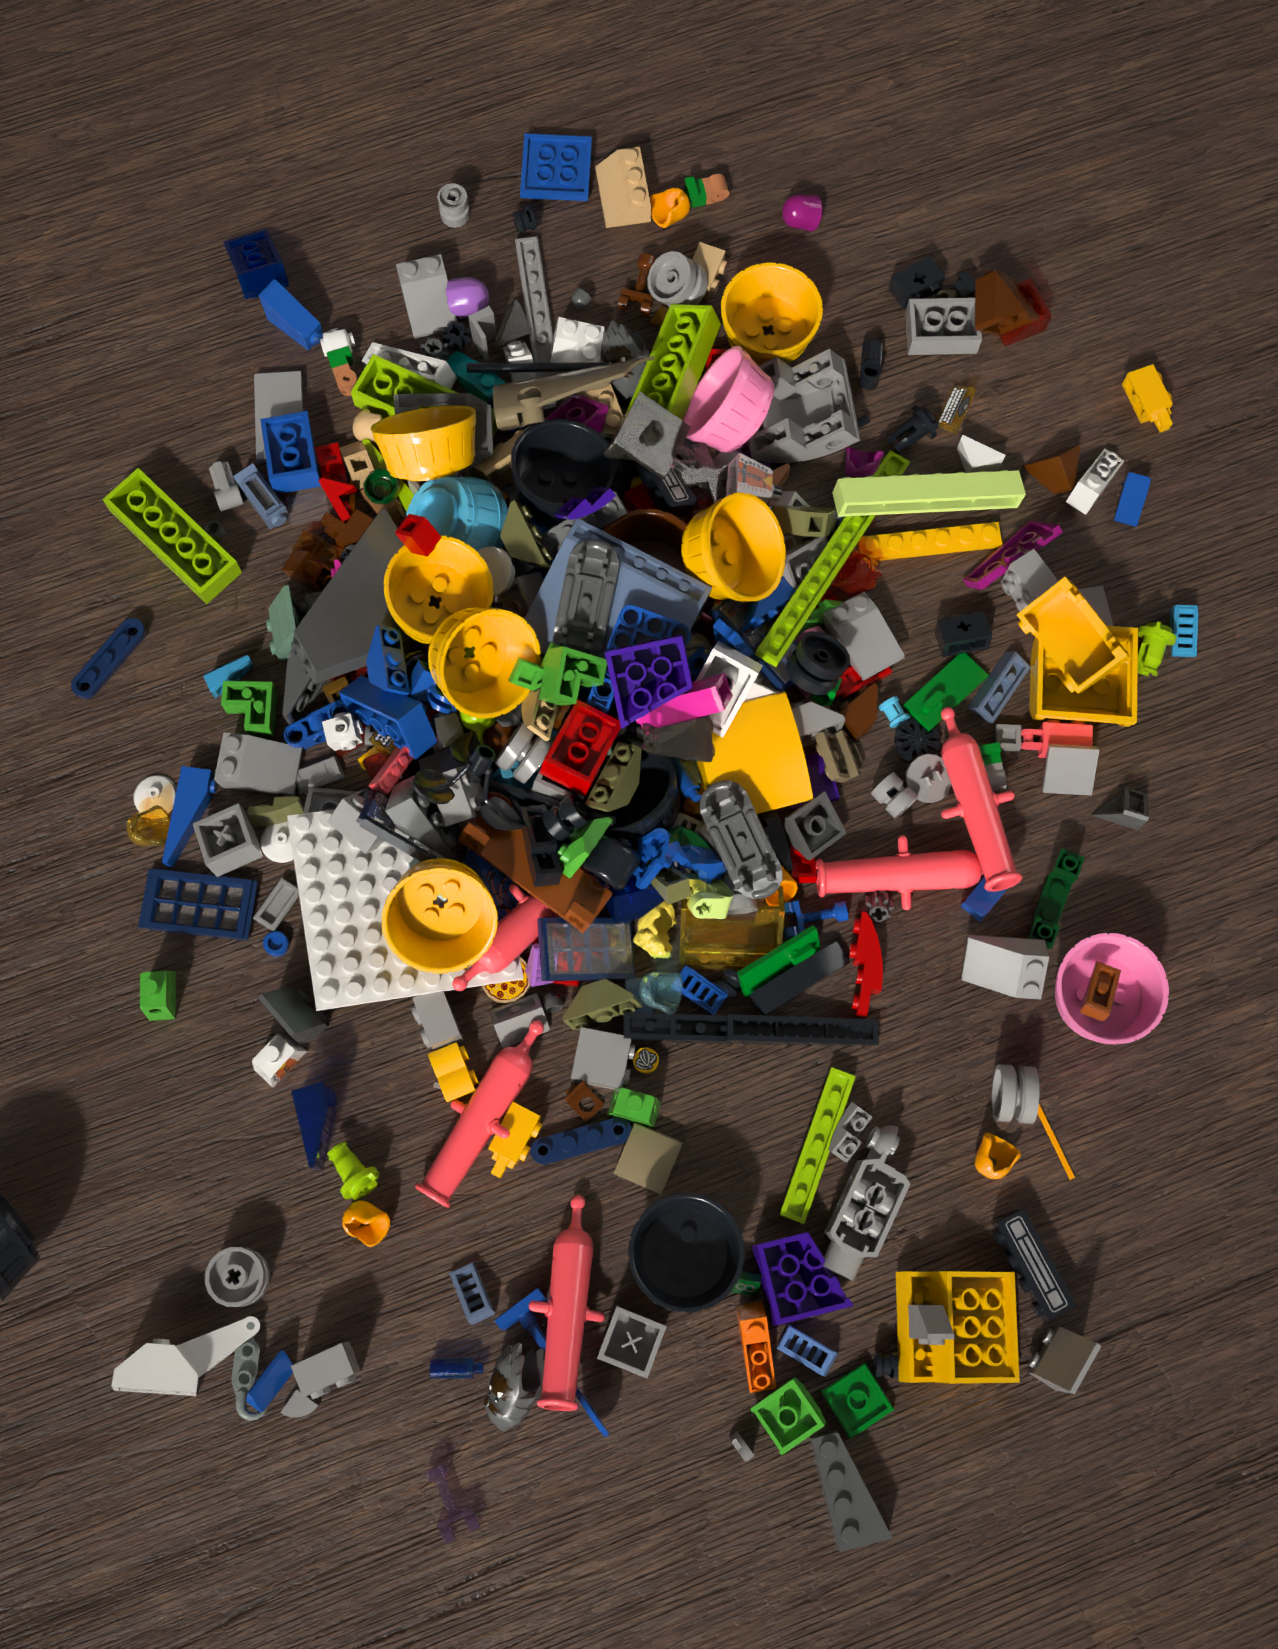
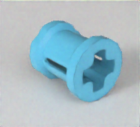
(894, 712)

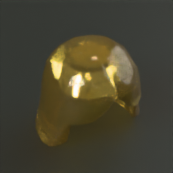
(155, 818)

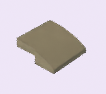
(648, 1158)

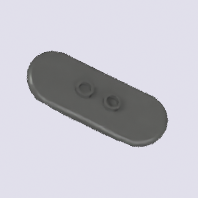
(586, 597)
(741, 839)

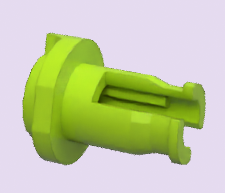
(1153, 646)
(356, 1178)

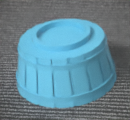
(462, 509)

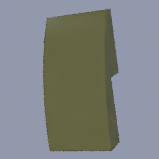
(268, 815)

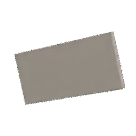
(275, 396)

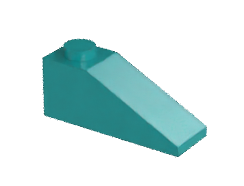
(475, 383)

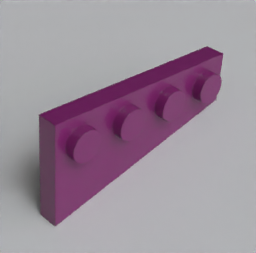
(1031, 536)

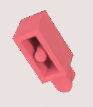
(1057, 733)

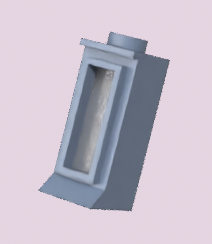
(261, 497)

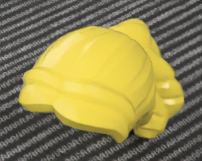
(653, 931)

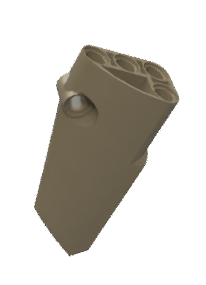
(522, 401)

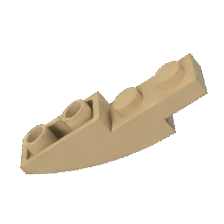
(538, 714)

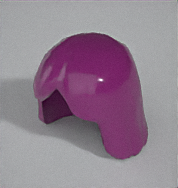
(802, 211)
(861, 463)

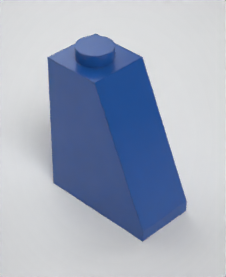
(290, 315)

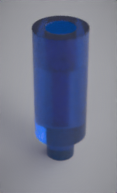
(455, 1368)

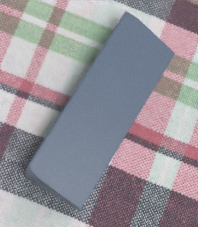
(999, 686)

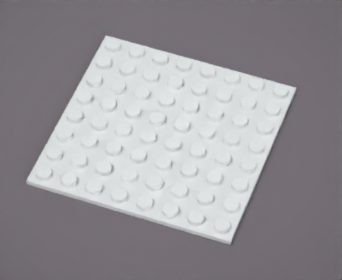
(342, 920)

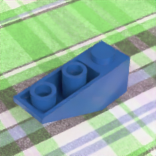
(768, 607)

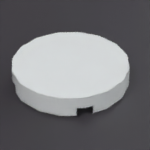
(500, 568)

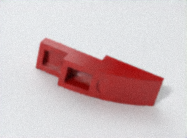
(866, 954)

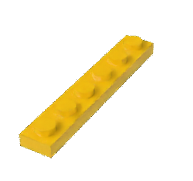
(931, 541)

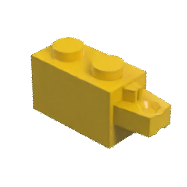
(1149, 397)
(509, 1151)

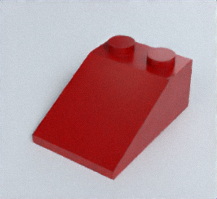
(580, 748)

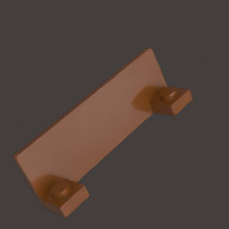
(573, 899)

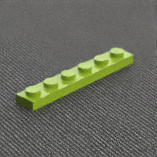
(816, 1146)

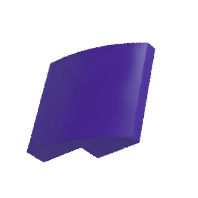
(581, 507)
(818, 779)

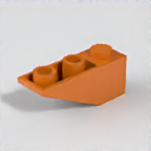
(756, 1346)

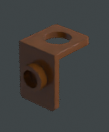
(576, 1093)

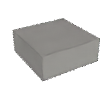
(1008, 736)

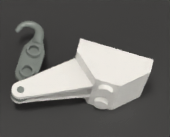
(176, 1369)

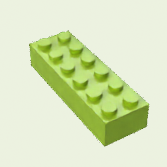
(679, 357)
(383, 379)
(172, 535)

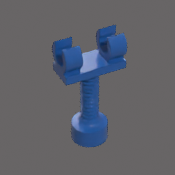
(838, 911)

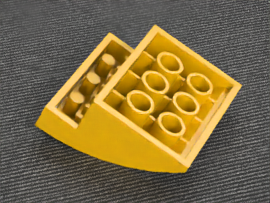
(761, 755)
(983, 1324)

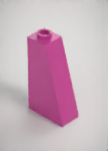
(705, 698)

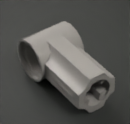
(226, 491)

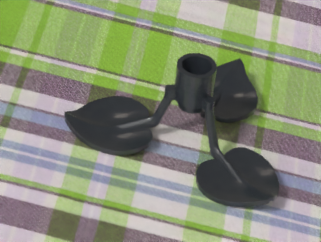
(478, 758)

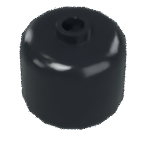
(612, 862)

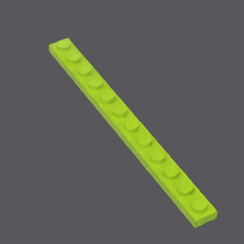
(822, 574)

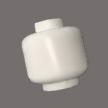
(336, 339)

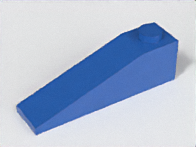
(190, 803)

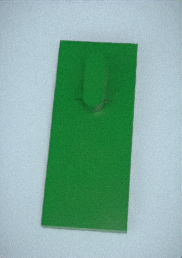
(945, 690)
(779, 960)

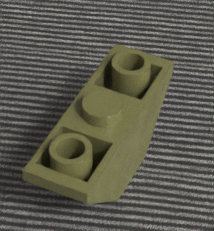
(806, 520)
(523, 538)
(617, 780)
(599, 1003)

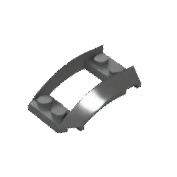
(483, 427)

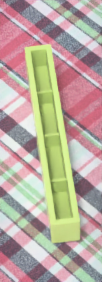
(928, 493)

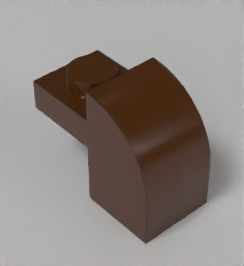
(346, 533)

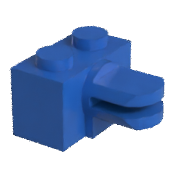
(424, 688)

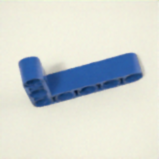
(632, 632)

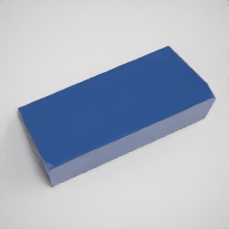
(270, 1382)

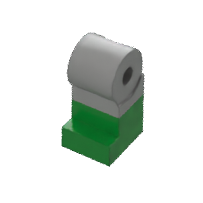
(993, 763)

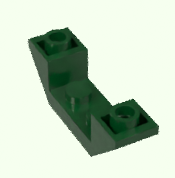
(1054, 896)

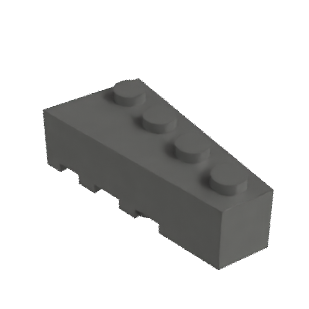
(847, 1500)

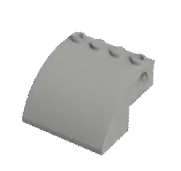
(808, 412)

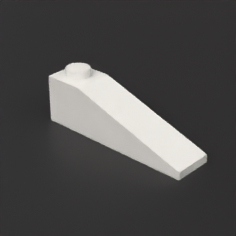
(425, 366)

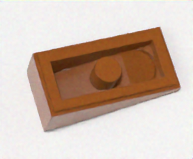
(1100, 991)

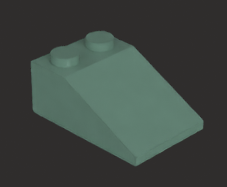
(282, 622)

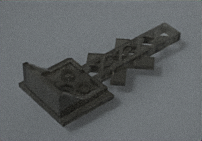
(658, 454)

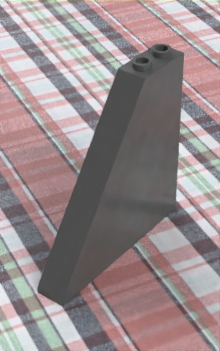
(343, 619)

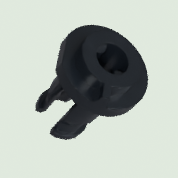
(921, 423)

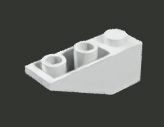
(1095, 481)

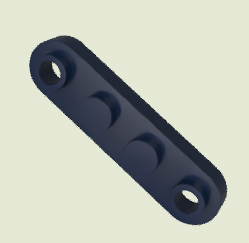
(108, 658)
(580, 1141)

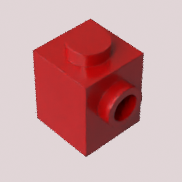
(418, 535)

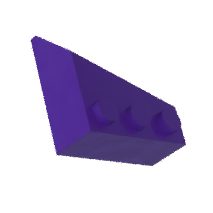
(647, 676)
(796, 1280)

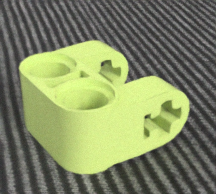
(712, 899)

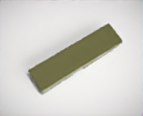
(670, 883)

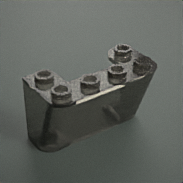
(682, 739)

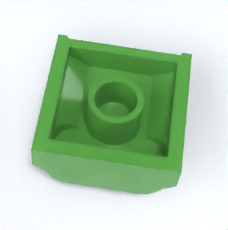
(581, 845)
(789, 1415)

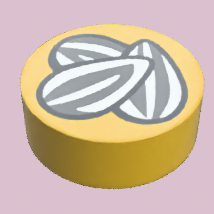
(645, 1060)

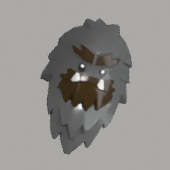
(623, 345)
(514, 1386)

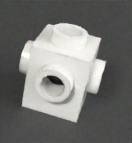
(343, 731)

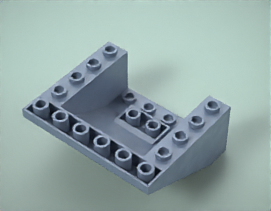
(639, 582)

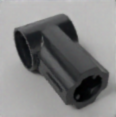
(870, 364)

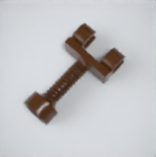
(644, 263)

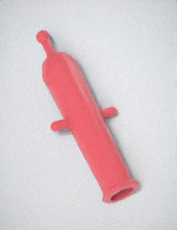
(978, 806)
(900, 873)
(512, 936)
(480, 1118)
(566, 1313)

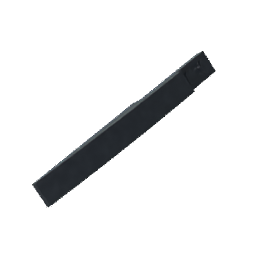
(750, 1029)

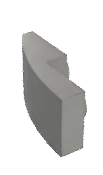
(845, 1140)

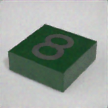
(748, 1284)

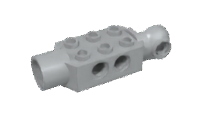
(866, 1206)

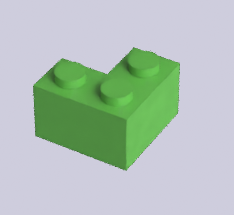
(565, 673)
(254, 700)

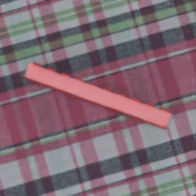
(395, 765)

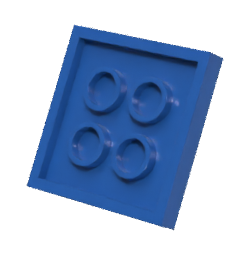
(556, 167)

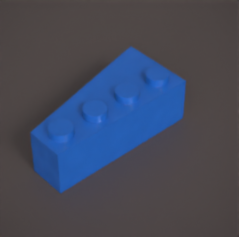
(390, 715)

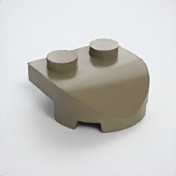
(839, 756)

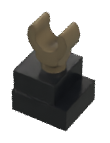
(961, 289)

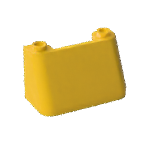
(1073, 635)

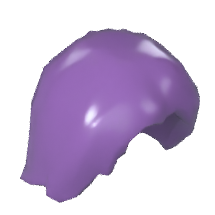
(466, 296)

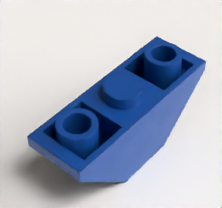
(387, 661)

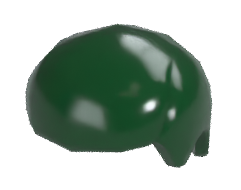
(381, 487)

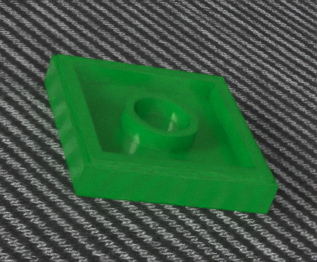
(857, 1400)

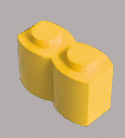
(452, 1071)

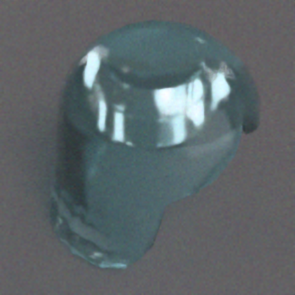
(661, 991)

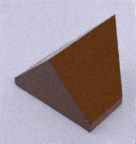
(1056, 470)

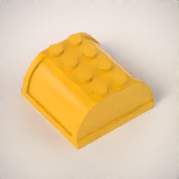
(1106, 701)

